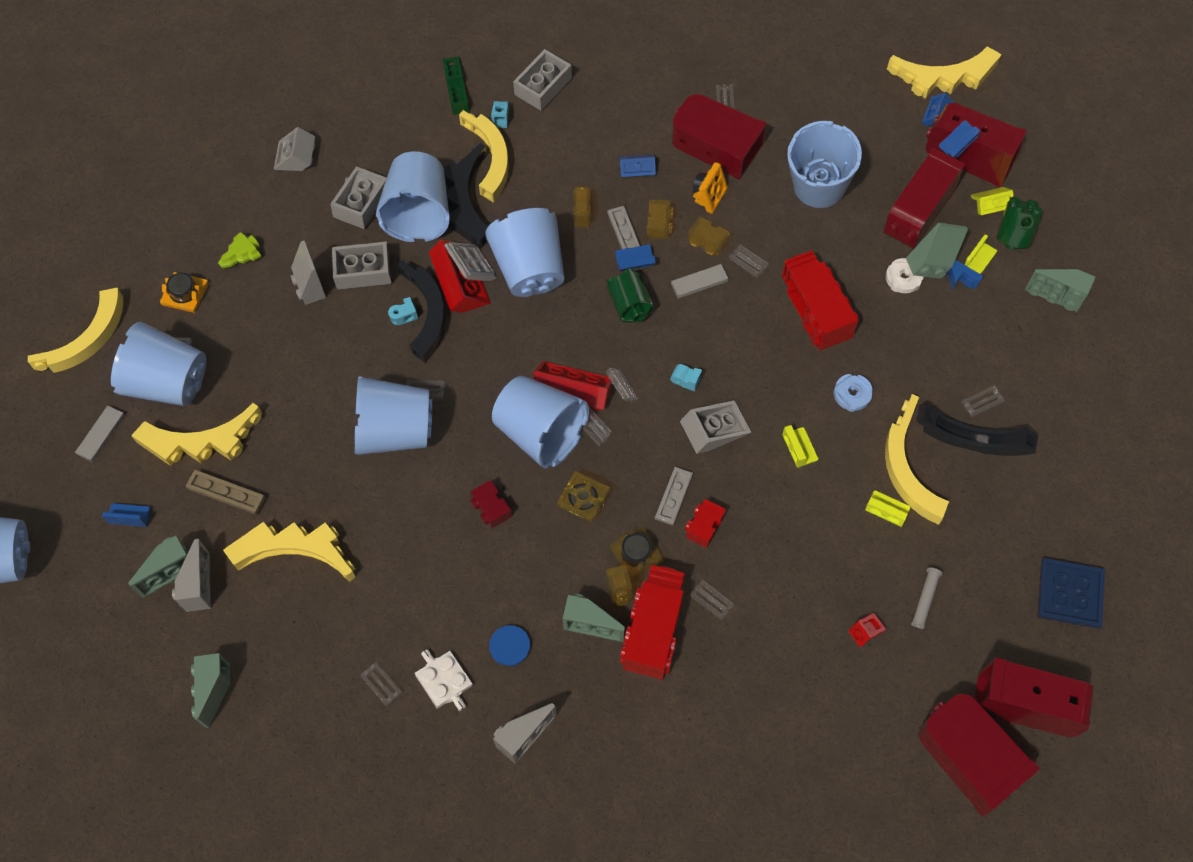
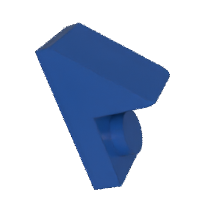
(962, 273)

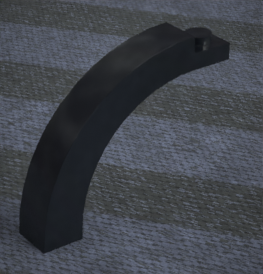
(432, 331)
(981, 440)

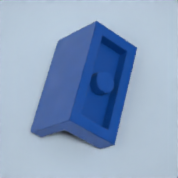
(935, 108)
(959, 139)
(637, 165)
(634, 258)
(127, 515)

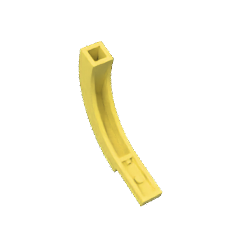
(904, 481)

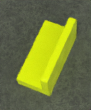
(992, 200)
(980, 256)
(799, 446)
(888, 508)

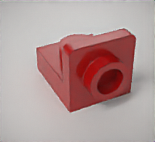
(866, 629)

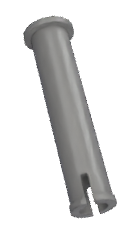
(926, 597)

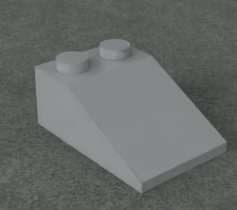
(358, 197)
(306, 276)
(714, 426)
(193, 580)
(522, 732)

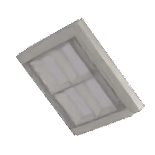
(470, 261)

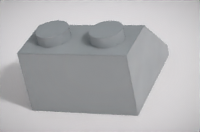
(295, 151)

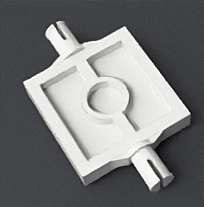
(443, 679)

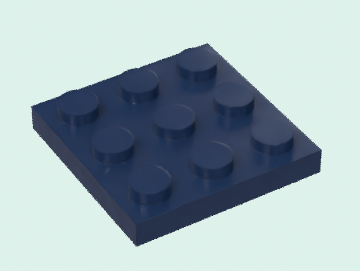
(1071, 593)

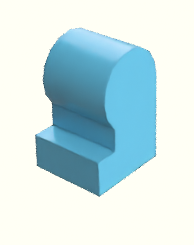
(500, 114)
(402, 313)
(686, 377)

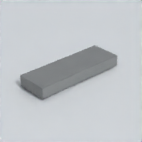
(623, 228)
(699, 281)
(100, 433)
(673, 496)

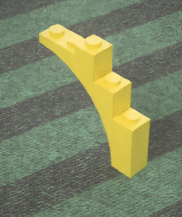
(947, 78)
(198, 445)
(265, 542)

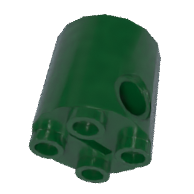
(1019, 223)
(630, 296)

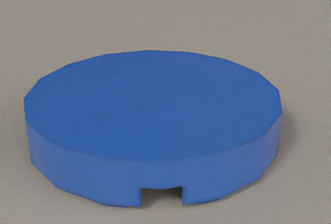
(509, 645)

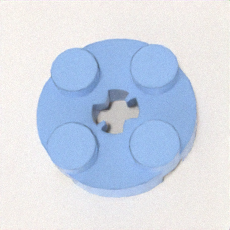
(849, 401)

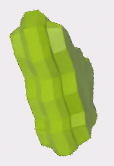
(240, 251)

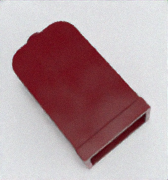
(717, 134)
(991, 153)
(923, 198)
(1034, 698)
(975, 752)

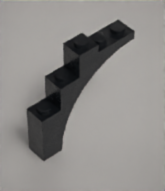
(463, 217)

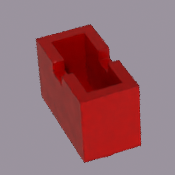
(706, 518)

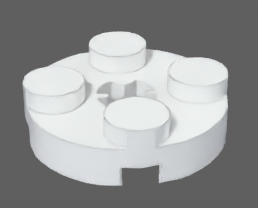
(900, 284)

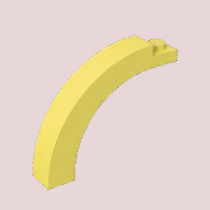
(497, 175)
(89, 341)

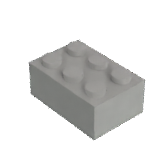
(542, 79)
(361, 265)

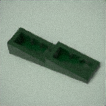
(455, 85)

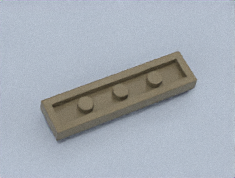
(225, 492)

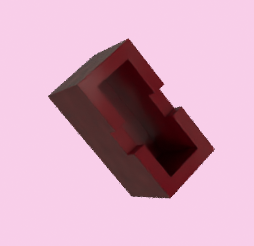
(492, 509)

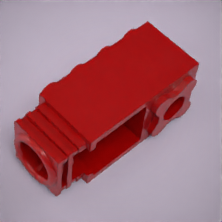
(819, 301)
(654, 617)

